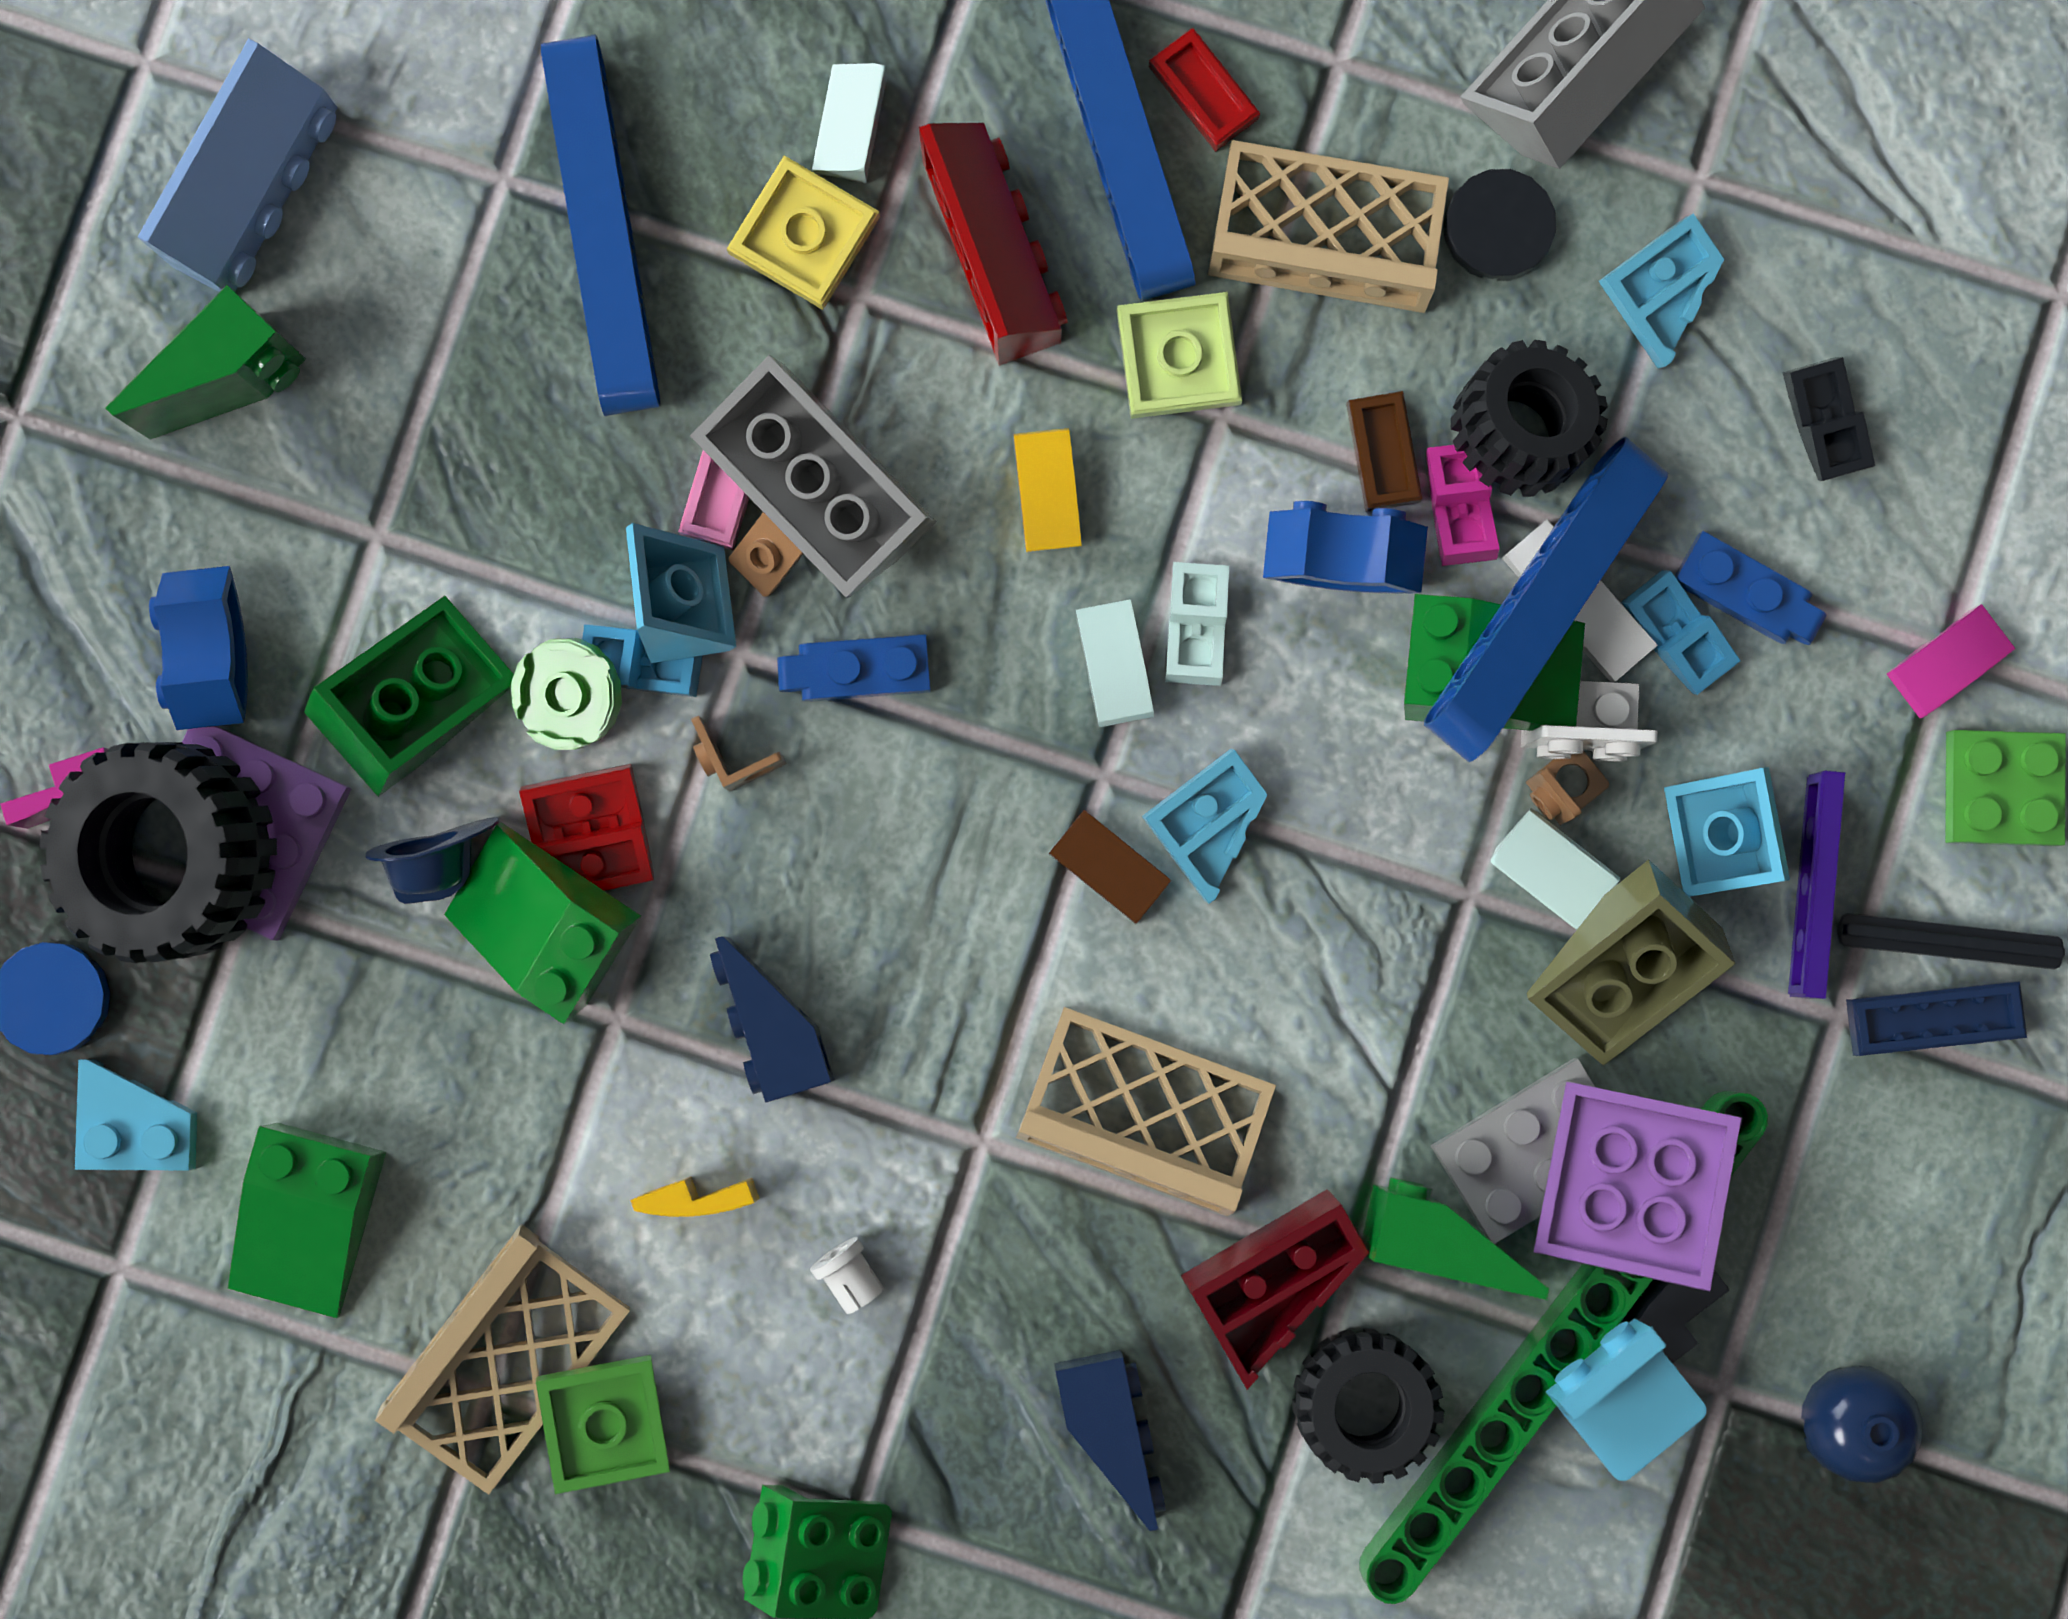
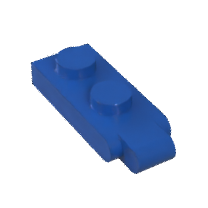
(1749, 591)
(857, 668)

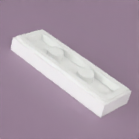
(1611, 633)

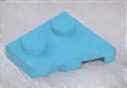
(1664, 286)
(1208, 820)
(129, 1125)

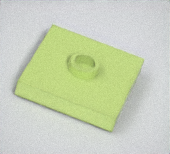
(1179, 355)

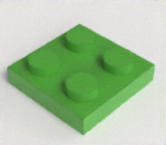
(2005, 788)
(602, 1424)

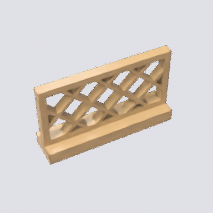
(1329, 270)
(1128, 1157)
(463, 1330)

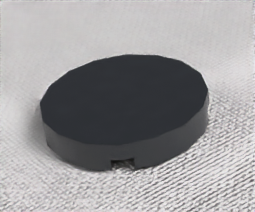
(1500, 224)

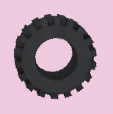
(1556, 391)
(1402, 1439)

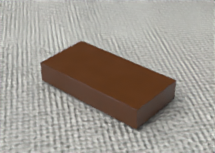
(1384, 451)
(1110, 867)

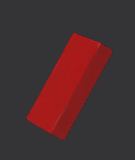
(1204, 89)

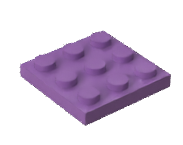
(1637, 1186)

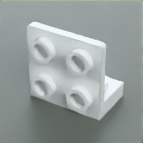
(1604, 725)

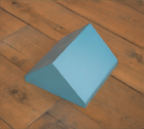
(679, 594)
(1727, 832)

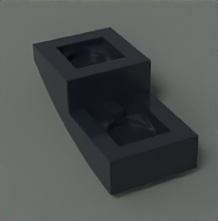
(1827, 420)

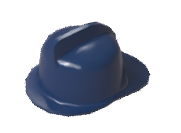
(430, 865)

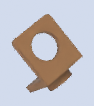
(765, 556)
(712, 761)
(1554, 800)

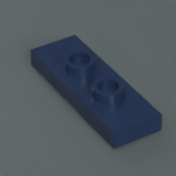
(1936, 1018)

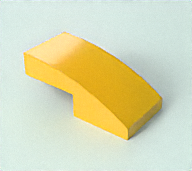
(1047, 489)
(682, 1199)

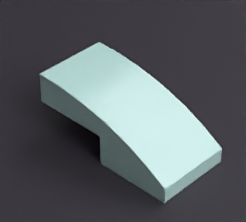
(1197, 623)
(1114, 663)

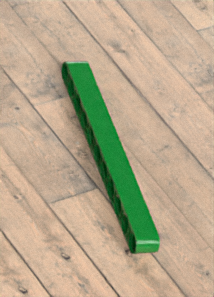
(1520, 1418)

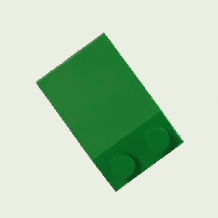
(208, 369)
(1444, 635)
(408, 695)
(540, 923)
(302, 1217)
(1426, 1236)

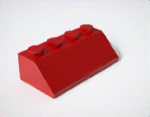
(991, 240)

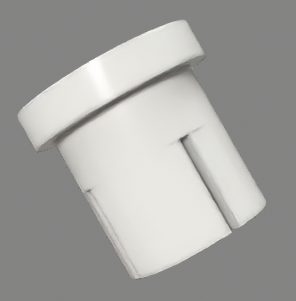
(848, 1275)

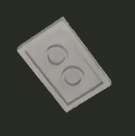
(1506, 1153)

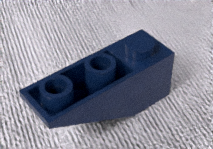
(780, 1037)
(1102, 1419)

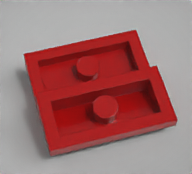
(592, 825)

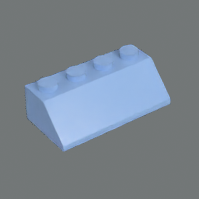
(239, 170)

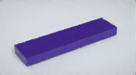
(1816, 885)

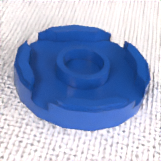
(52, 998)

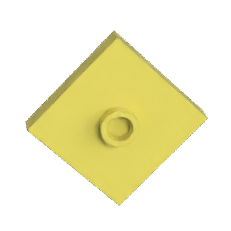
(803, 232)

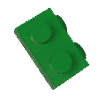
(816, 1556)

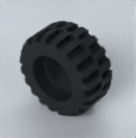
(94, 863)

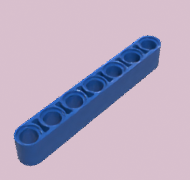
(1122, 146)
(600, 225)
(1545, 600)

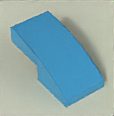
(1685, 638)
(634, 667)

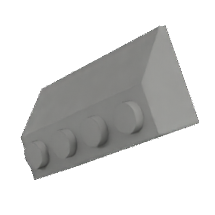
(1573, 70)
(812, 477)

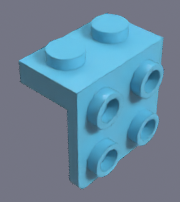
(1627, 1399)

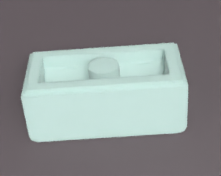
(850, 121)
(1553, 868)

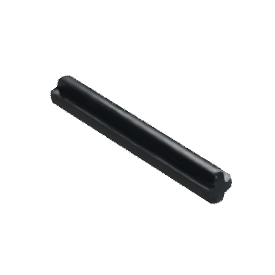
(1950, 941)

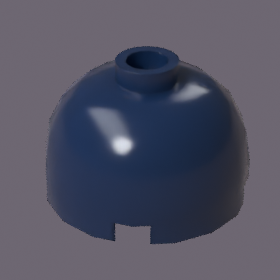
(1862, 1424)

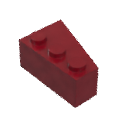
(1274, 1280)

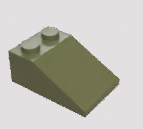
(1631, 964)

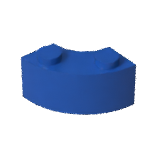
(1345, 550)
(201, 648)

